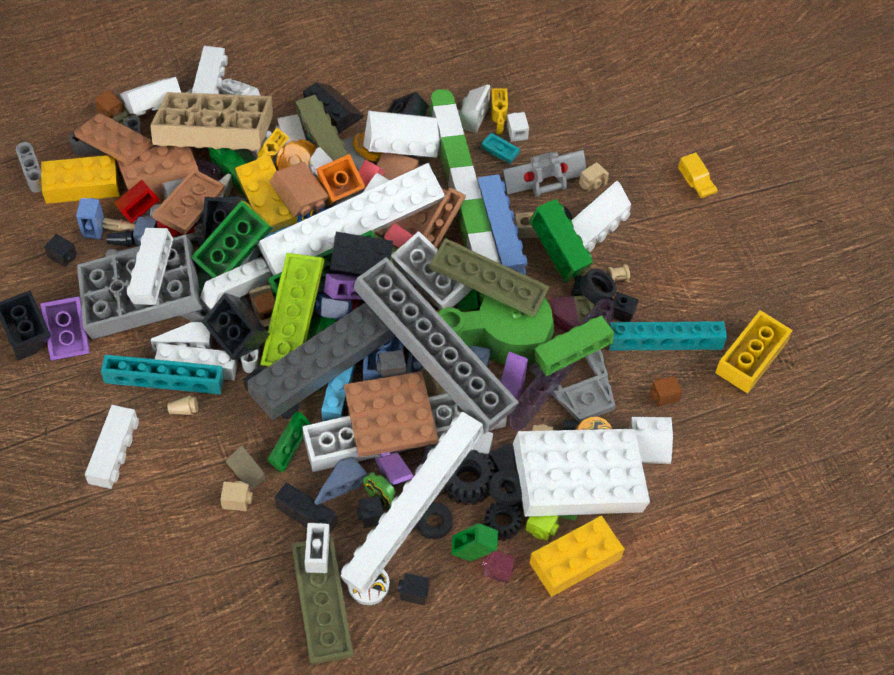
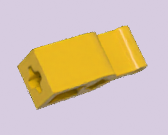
(499, 107)
(273, 144)
(697, 175)

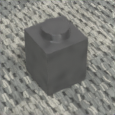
(391, 364)

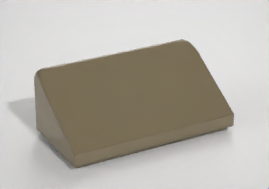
(246, 468)

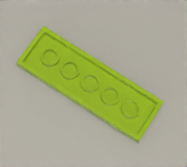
(292, 306)

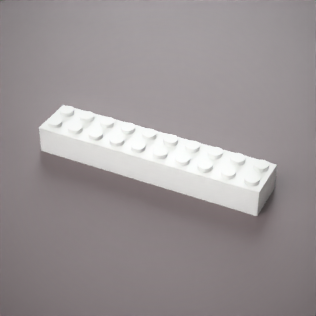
(356, 216)
(334, 439)

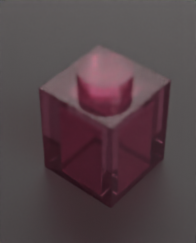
(498, 566)

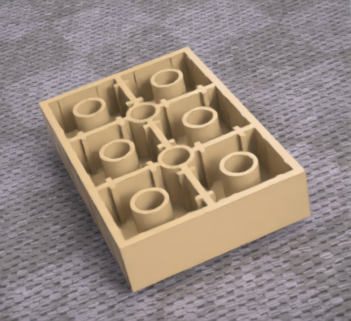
(212, 120)

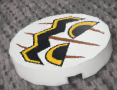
(375, 593)

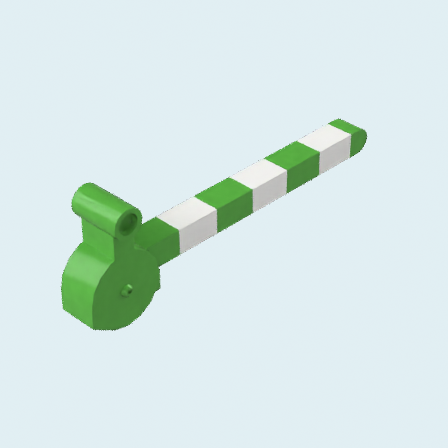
(495, 324)

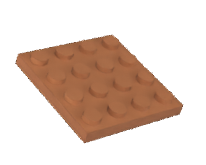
(390, 414)

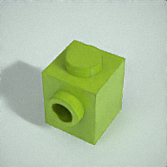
(542, 526)

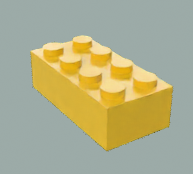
(79, 178)
(261, 196)
(753, 351)
(576, 556)

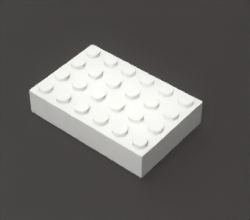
(580, 472)

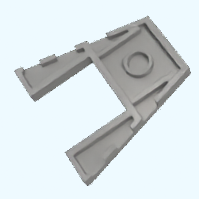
(587, 397)

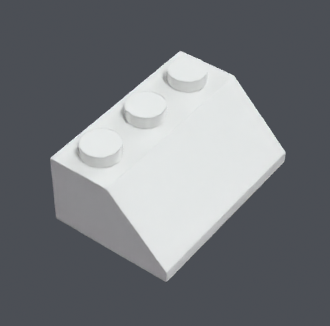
(148, 95)

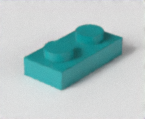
(500, 148)

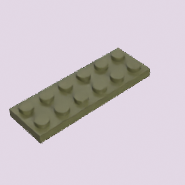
(489, 277)
(322, 608)

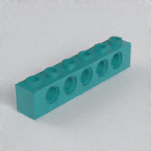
(668, 336)
(162, 374)

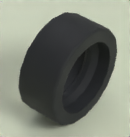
(603, 279)

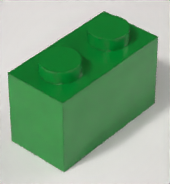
(474, 542)

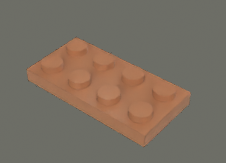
(113, 138)
(186, 202)

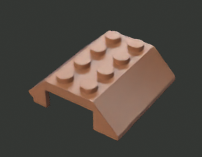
(158, 166)
(433, 220)

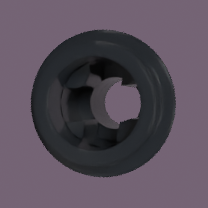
(121, 238)

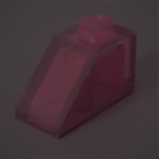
(564, 313)

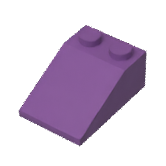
(66, 328)

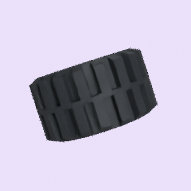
(475, 490)

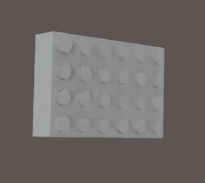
(105, 298)

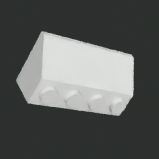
(401, 134)
(602, 216)

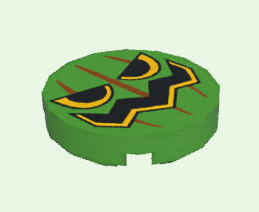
(379, 487)

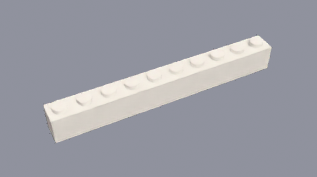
(412, 503)

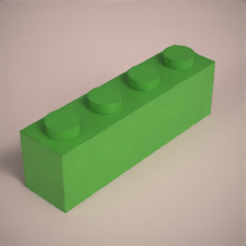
(573, 345)

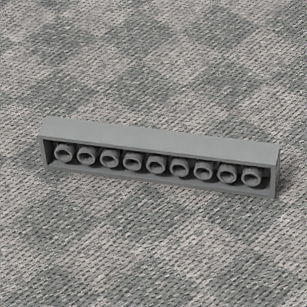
(435, 344)

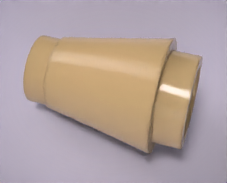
(183, 406)

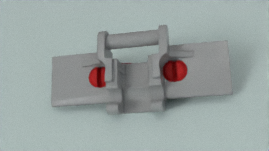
(544, 166)

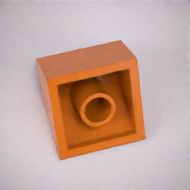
(340, 179)

